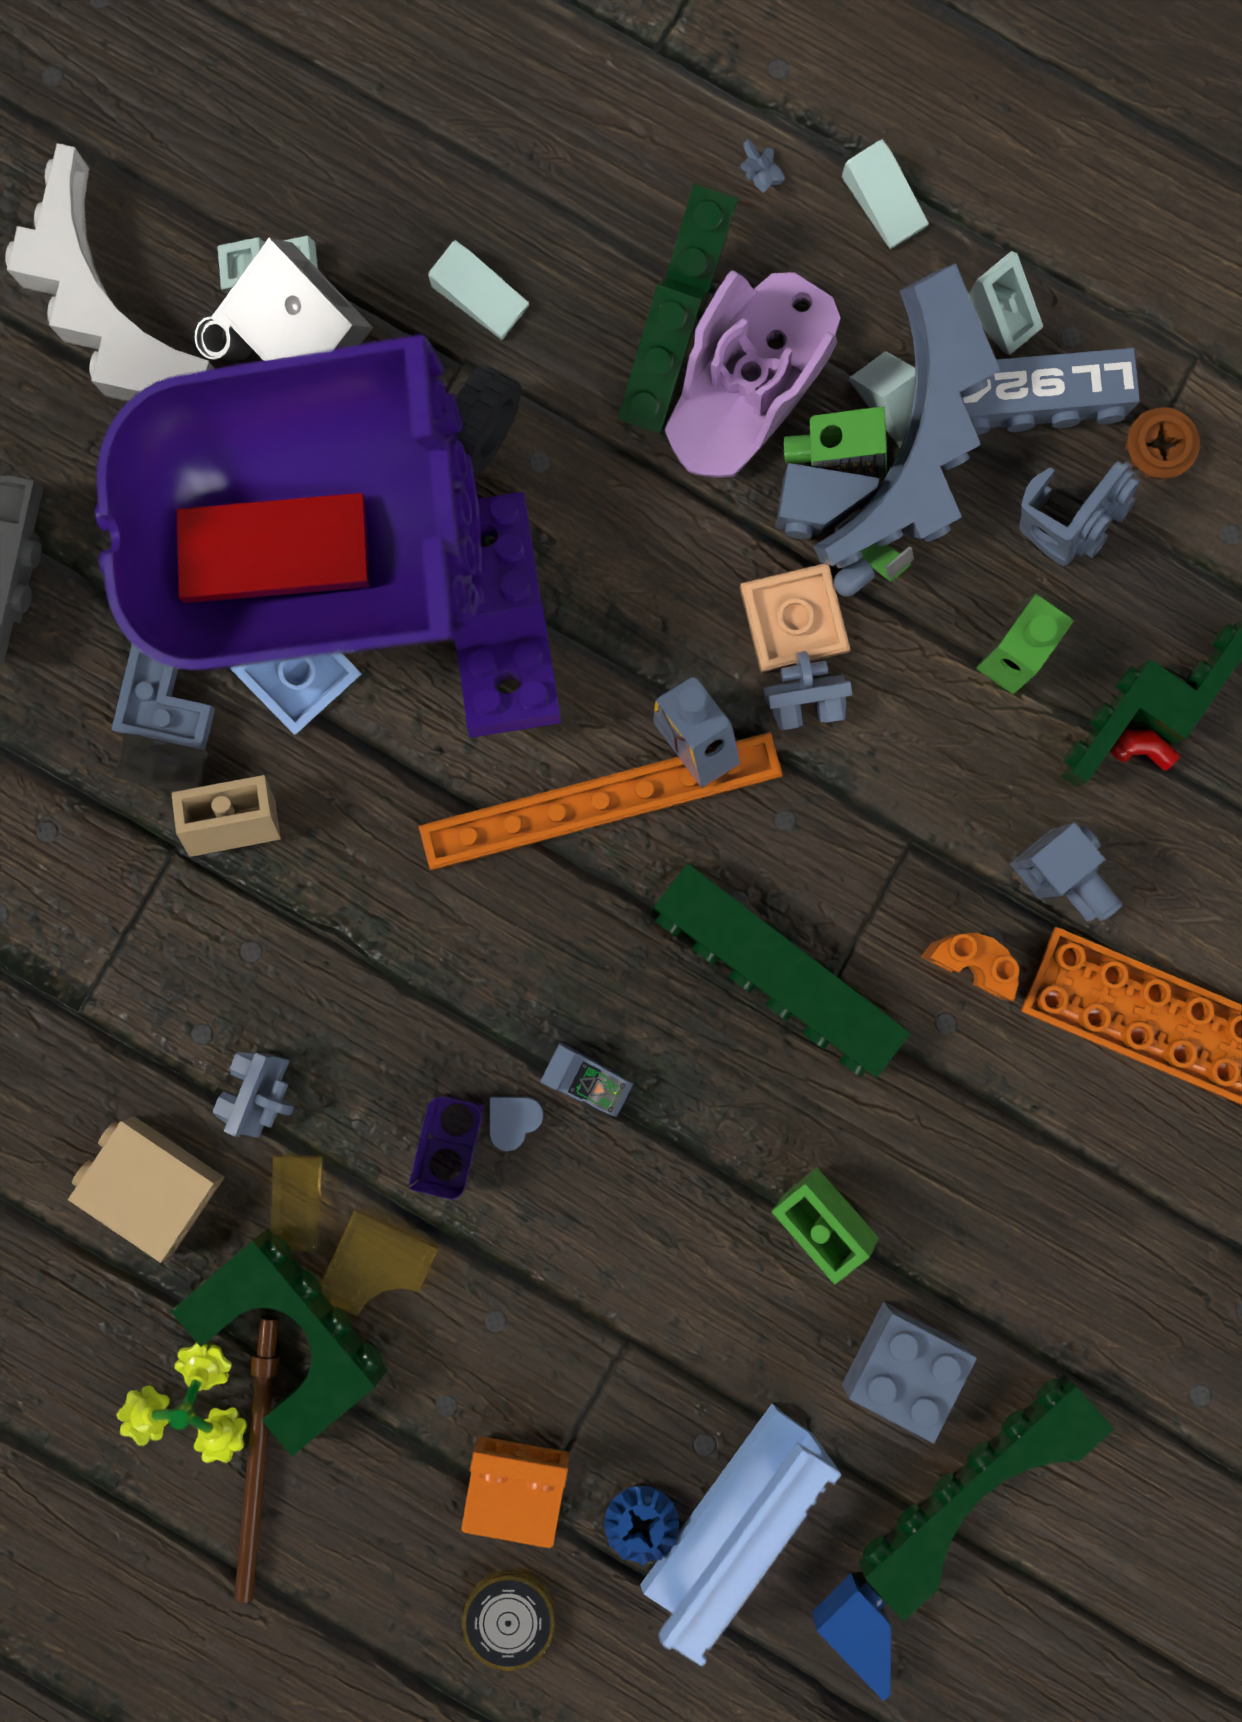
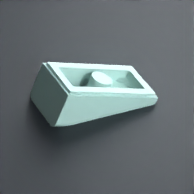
(884, 194)
(477, 290)

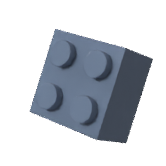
(908, 1372)

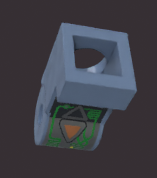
(586, 1080)

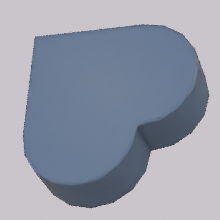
(513, 1118)

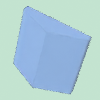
(298, 687)

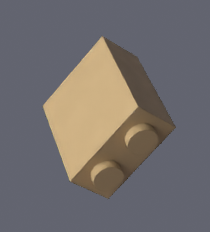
(144, 1187)

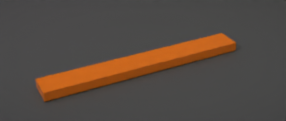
(589, 805)

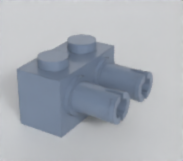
(1067, 864)

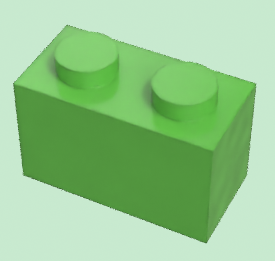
(825, 1225)

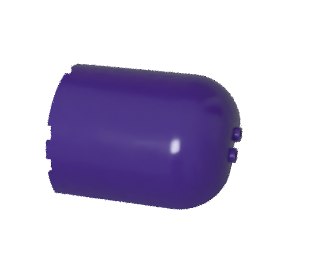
(283, 431)

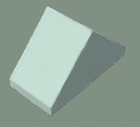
(1006, 304)
(891, 385)

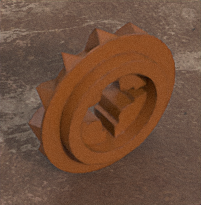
(1174, 428)

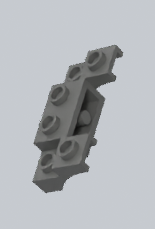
(18, 551)

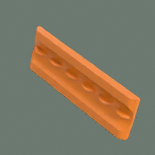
(1139, 1013)

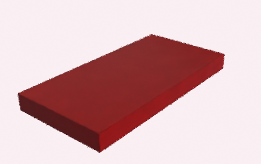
(272, 548)

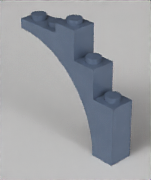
(949, 359)

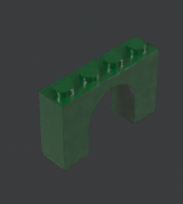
(341, 1363)

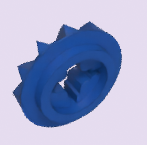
(646, 1503)

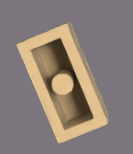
(225, 815)

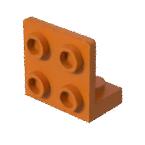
(515, 1491)

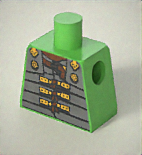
(857, 438)
(1026, 642)

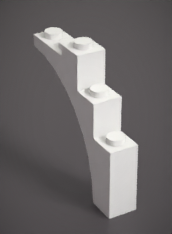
(59, 262)

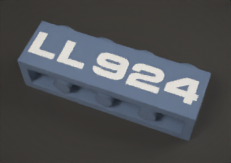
(1056, 391)

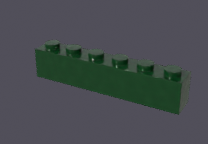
(780, 971)

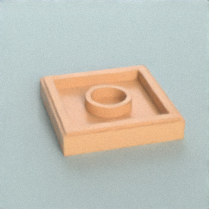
(794, 615)

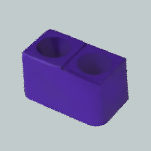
(421, 1171)

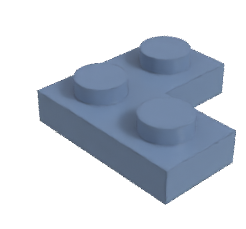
(151, 711)

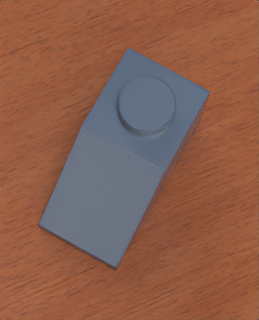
(819, 499)

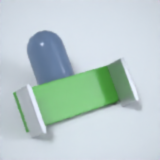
(882, 559)

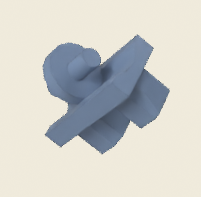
(826, 691)
(259, 1095)

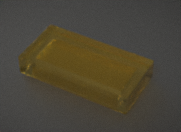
(297, 1200)

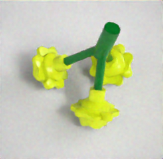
(202, 1368)

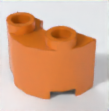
(986, 958)

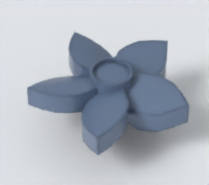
(760, 167)

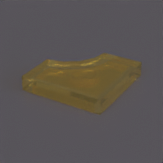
(375, 1260)

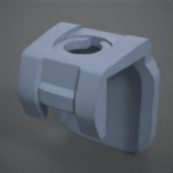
(1086, 532)

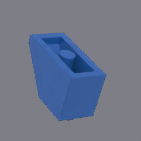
(859, 1631)

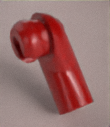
(1144, 743)

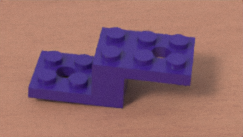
(508, 629)

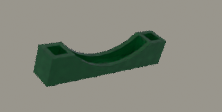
(910, 1559)

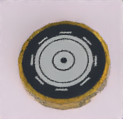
(508, 1620)

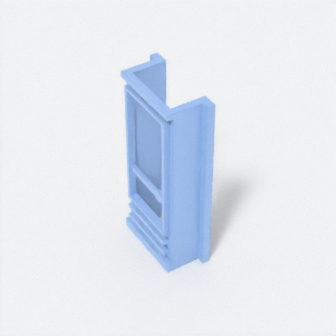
(737, 1531)

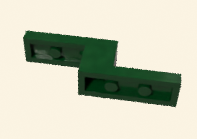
(678, 307)
(1157, 702)

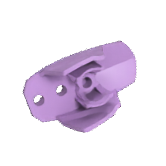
(739, 385)

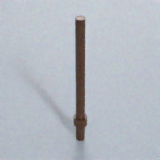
(264, 1368)

